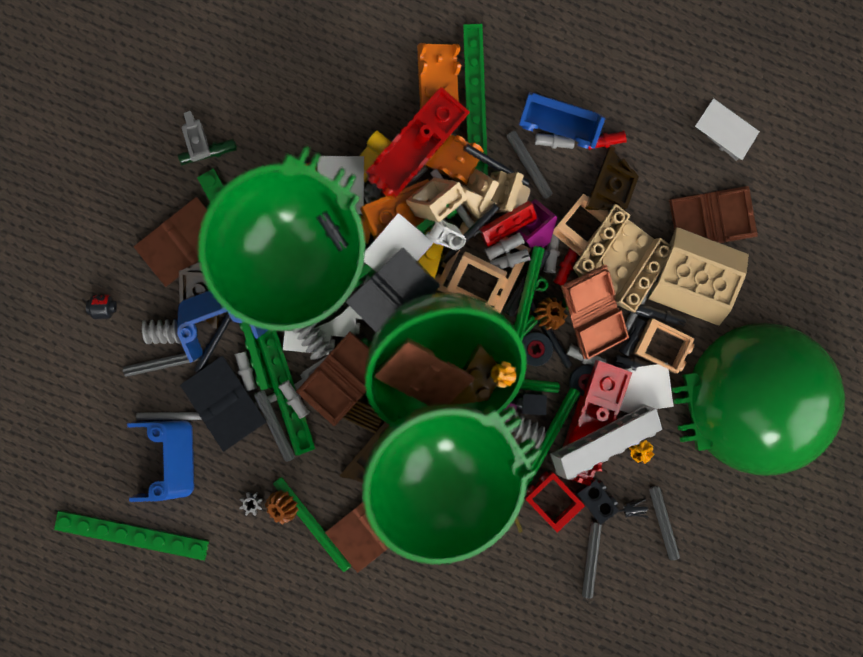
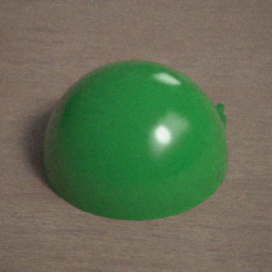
(270, 253)
(451, 329)
(763, 399)
(446, 481)

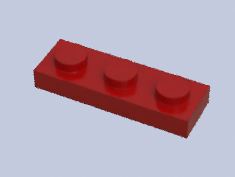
(508, 223)

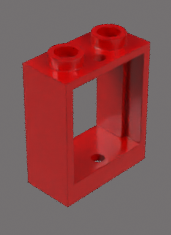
(567, 514)

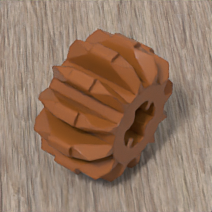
(550, 313)
(281, 507)

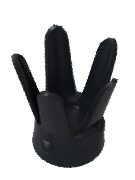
(630, 510)

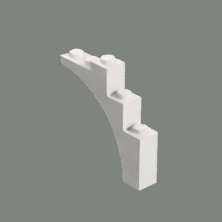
(337, 327)

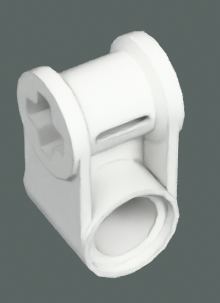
(446, 235)

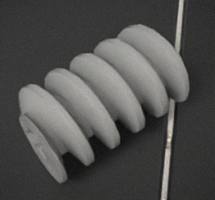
(160, 332)
(313, 341)
(528, 431)

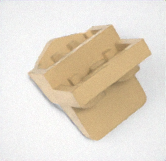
(510, 191)
(479, 194)

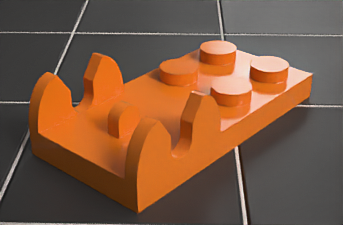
(437, 69)
(453, 161)
(382, 211)

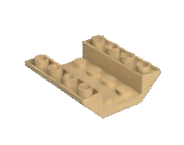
(630, 256)
(700, 277)

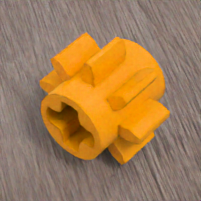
(503, 374)
(642, 452)

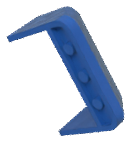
(562, 119)
(196, 310)
(177, 459)

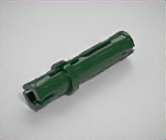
(216, 149)

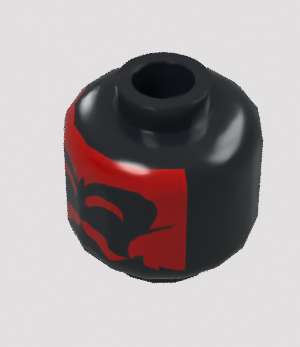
(101, 306)

